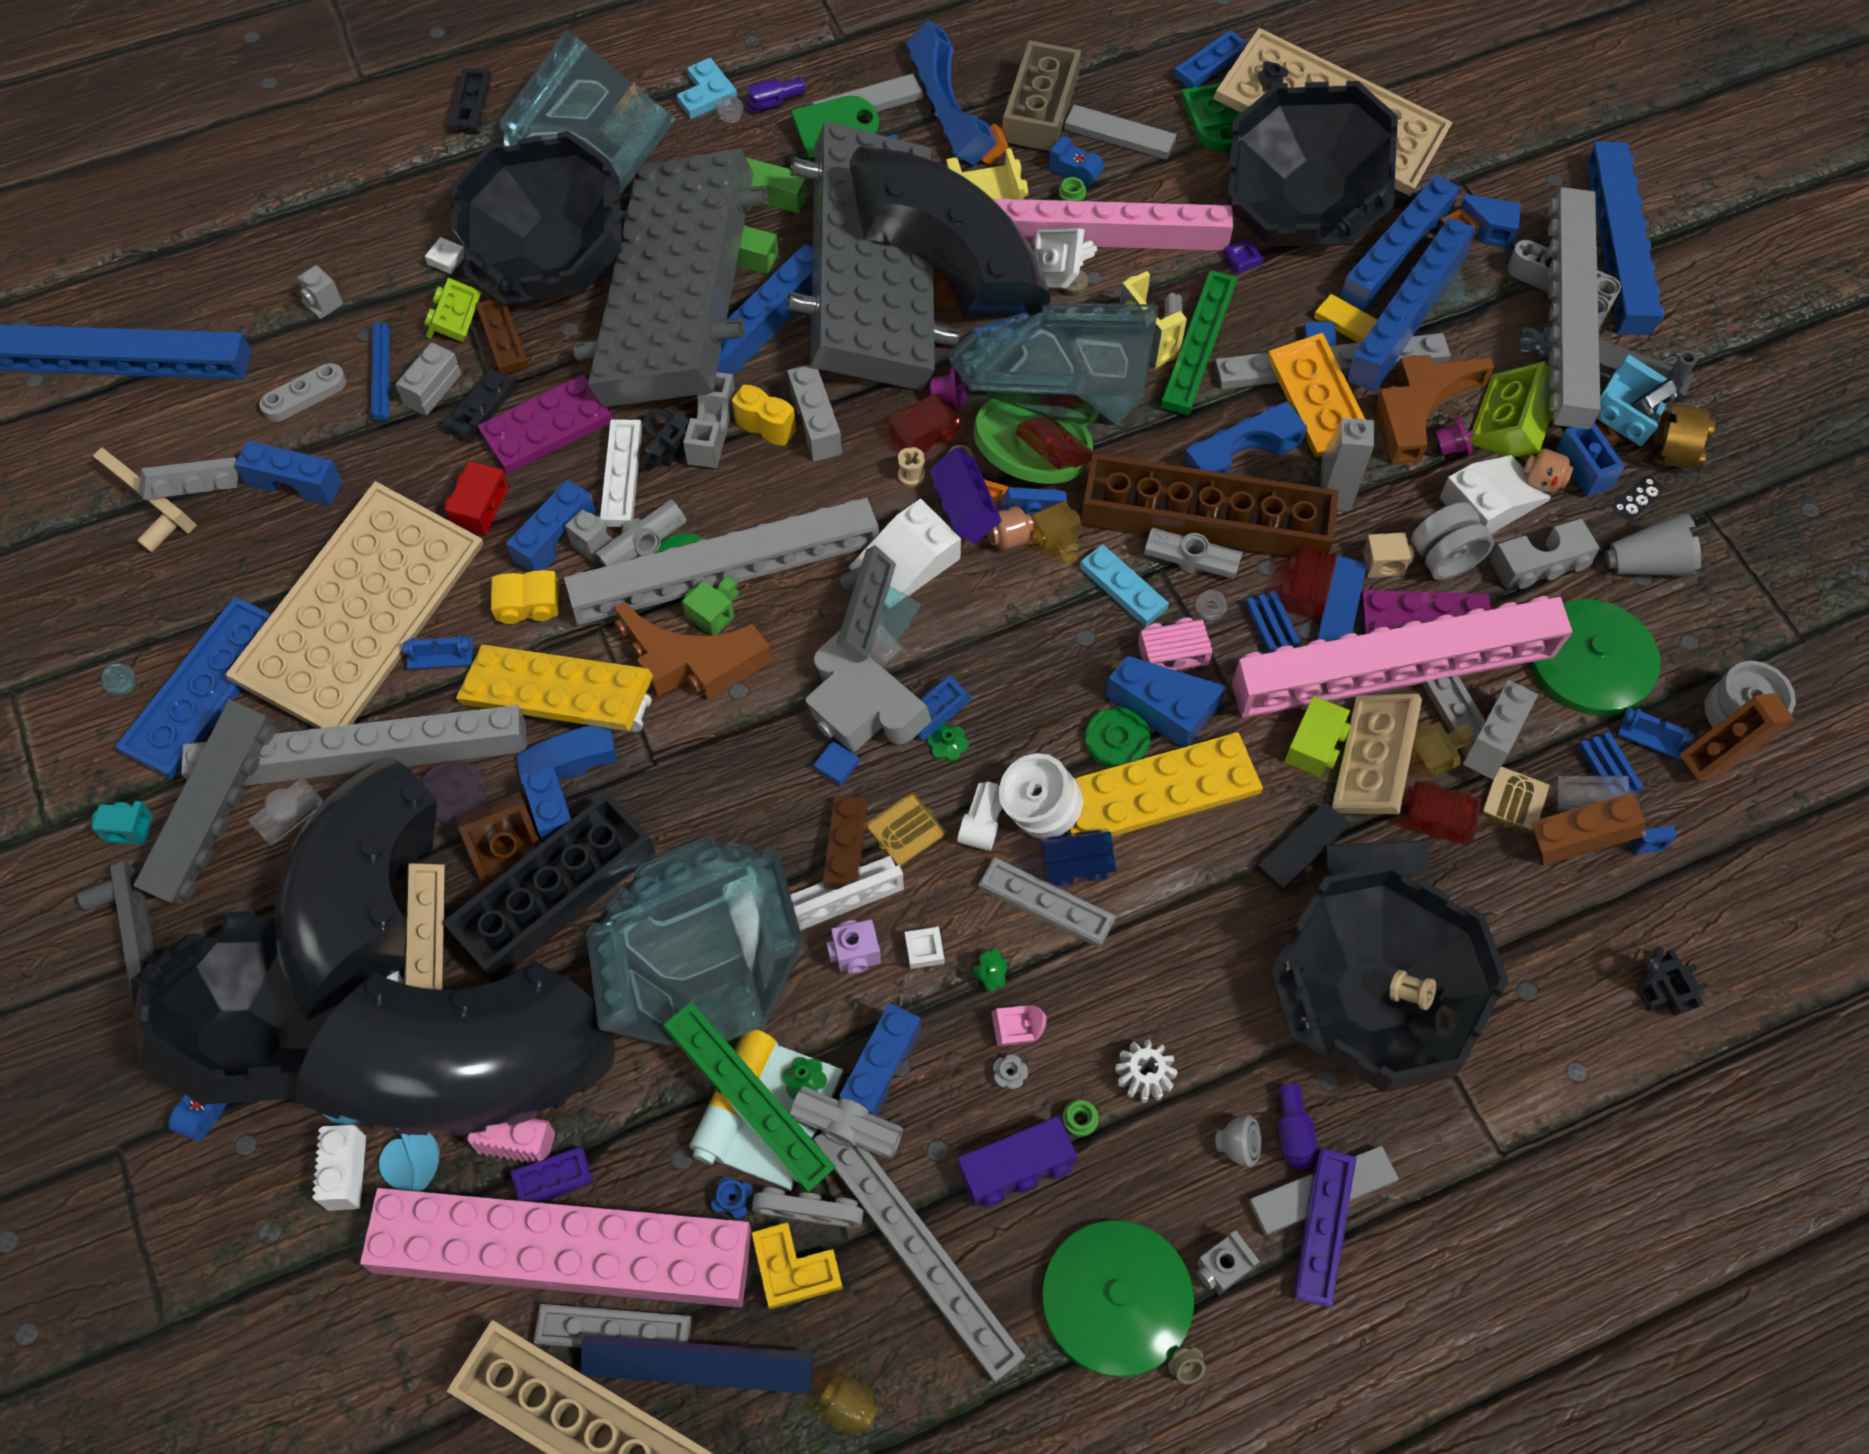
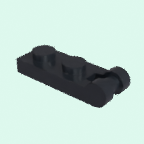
(470, 100)
(479, 405)

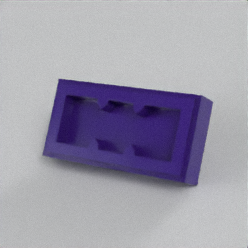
(552, 1176)

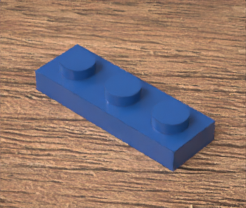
(1210, 60)

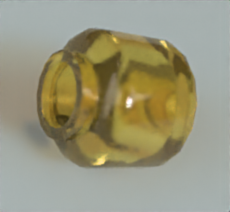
(849, 1405)

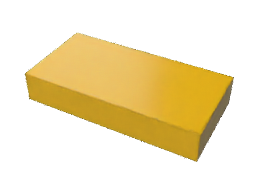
(1346, 318)

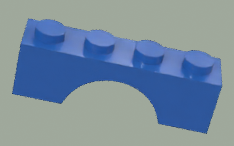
(1274, 431)

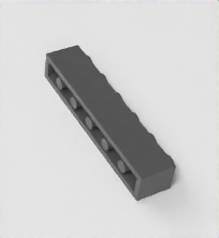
(206, 803)

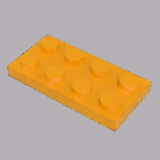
(1314, 388)

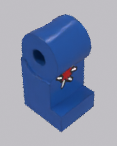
(1073, 162)
(194, 1119)

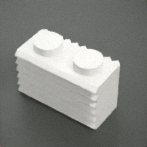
(339, 1167)

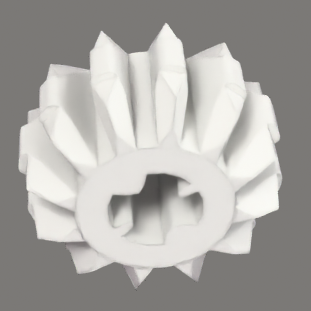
(1138, 1060)

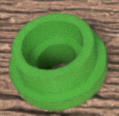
(1072, 190)
(1080, 1107)

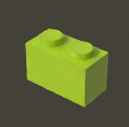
(1317, 736)

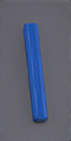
(380, 371)

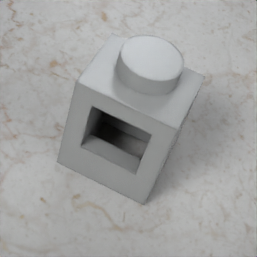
(319, 292)
(590, 530)
(1237, 1252)

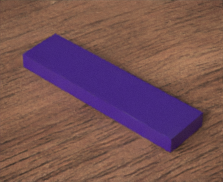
(1324, 1228)

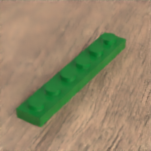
(1199, 342)
(749, 1097)

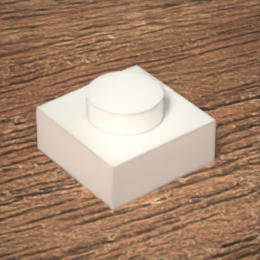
(445, 255)
(924, 947)

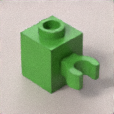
(711, 607)

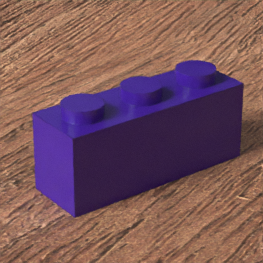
(965, 496)
(1017, 1163)

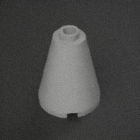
(1658, 550)

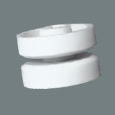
(1041, 795)

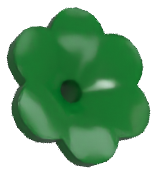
(948, 747)
(991, 969)
(812, 1079)

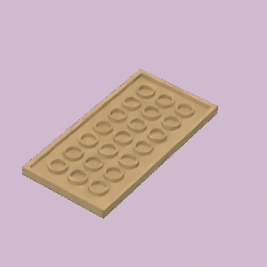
(1418, 129)
(354, 609)

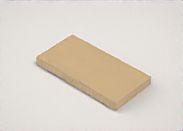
(1377, 754)

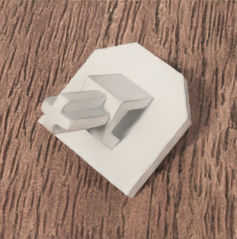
(1062, 254)

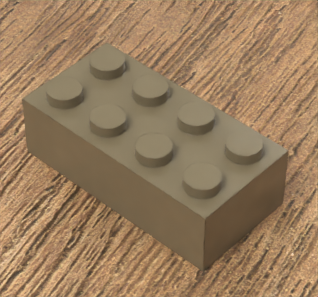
(1041, 95)

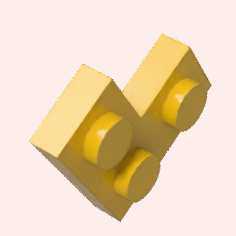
(789, 1278)

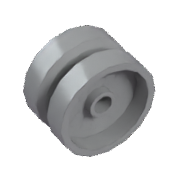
(1452, 541)
(1743, 683)

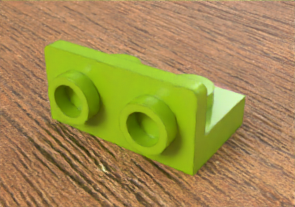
(453, 311)

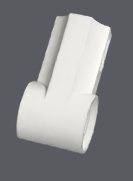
(981, 824)

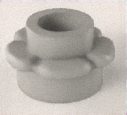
(1014, 1080)

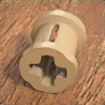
(911, 467)
(1412, 989)

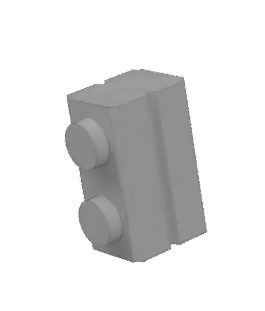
(428, 379)

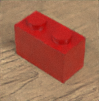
(476, 497)

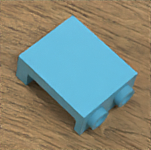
(1626, 385)

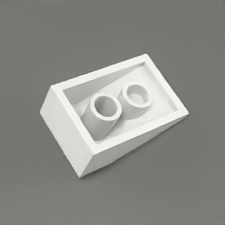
(1495, 490)
(918, 545)

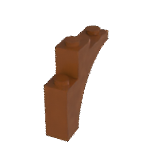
(1420, 390)
(705, 661)

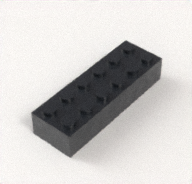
(549, 887)

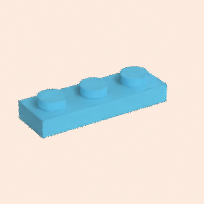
(1124, 585)

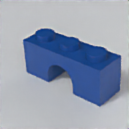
(267, 466)
(535, 542)
(881, 1057)

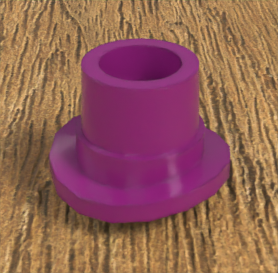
(950, 388)
(1455, 438)

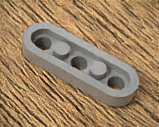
(303, 392)
(808, 1208)

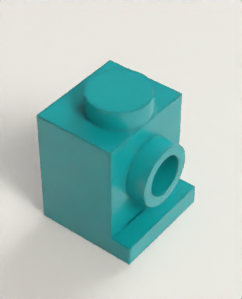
(122, 823)

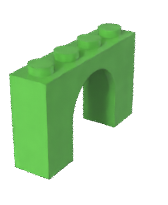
(758, 247)

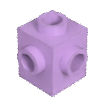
(854, 946)

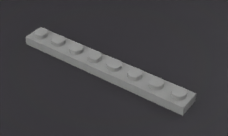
(1256, 369)
(924, 1257)

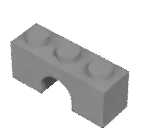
(816, 412)
(708, 432)
(1522, 564)
(1500, 729)

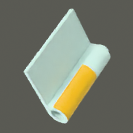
(726, 1137)

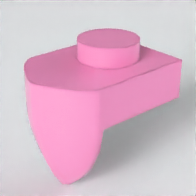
(1018, 1024)

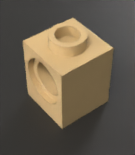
(1387, 555)

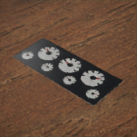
(1639, 498)

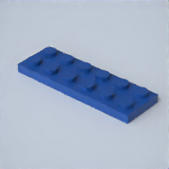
(194, 693)

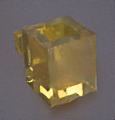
(1057, 529)
(1438, 750)

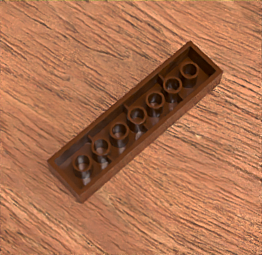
(1218, 505)

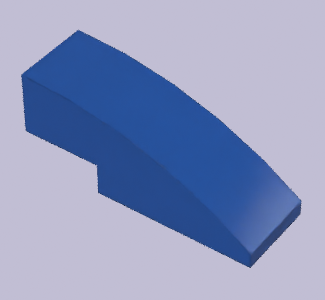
(571, 752)

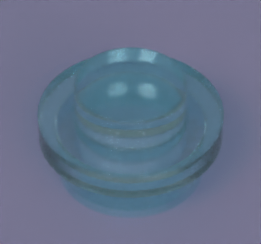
(118, 679)

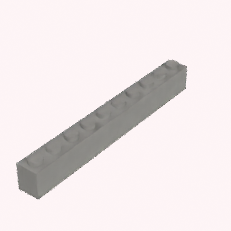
(1574, 309)
(737, 554)
(361, 745)

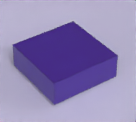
(1243, 256)

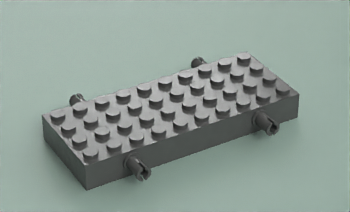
(673, 280)
(867, 297)

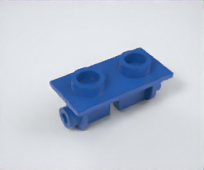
(438, 652)
(1654, 733)

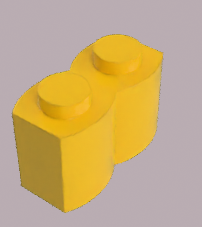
(764, 415)
(525, 596)

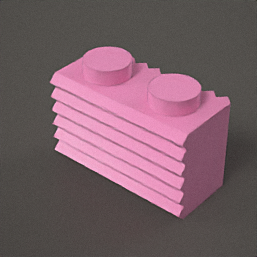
(1176, 645)
(522, 1141)

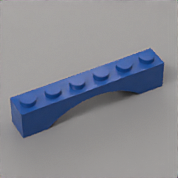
(933, 57)
(1378, 265)

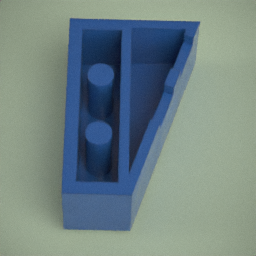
(1165, 698)

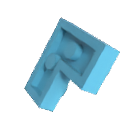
(709, 89)

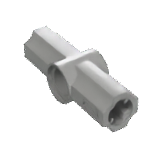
(642, 536)
(1207, 557)
(846, 1122)

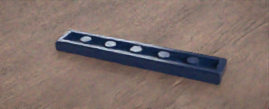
(697, 1364)

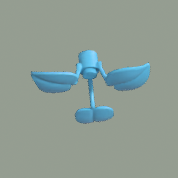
(406, 1162)

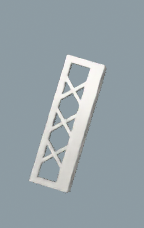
(875, 882)

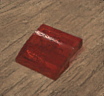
(1054, 442)

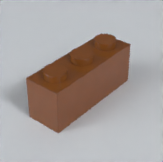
(1737, 736)
(1589, 828)

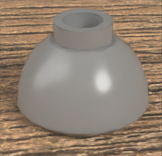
(1240, 1141)

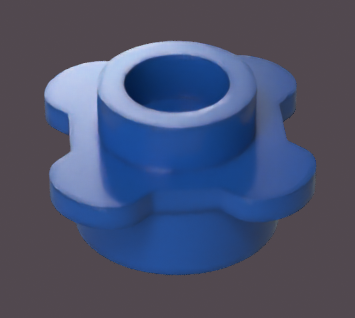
(726, 1188)

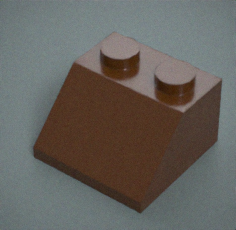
(498, 836)

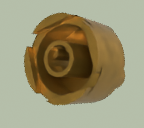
(1683, 436)

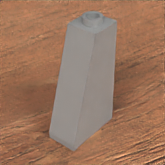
(1347, 459)

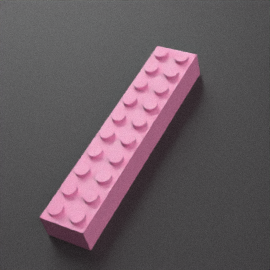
(1400, 656)
(558, 1247)

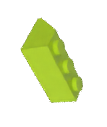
(1515, 411)

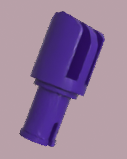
(772, 93)
(1296, 1129)

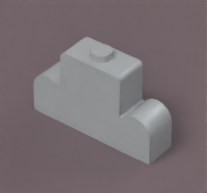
(861, 700)

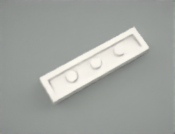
(621, 472)

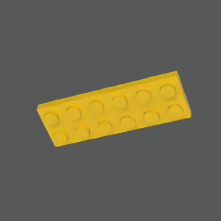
(556, 687)
(1167, 786)

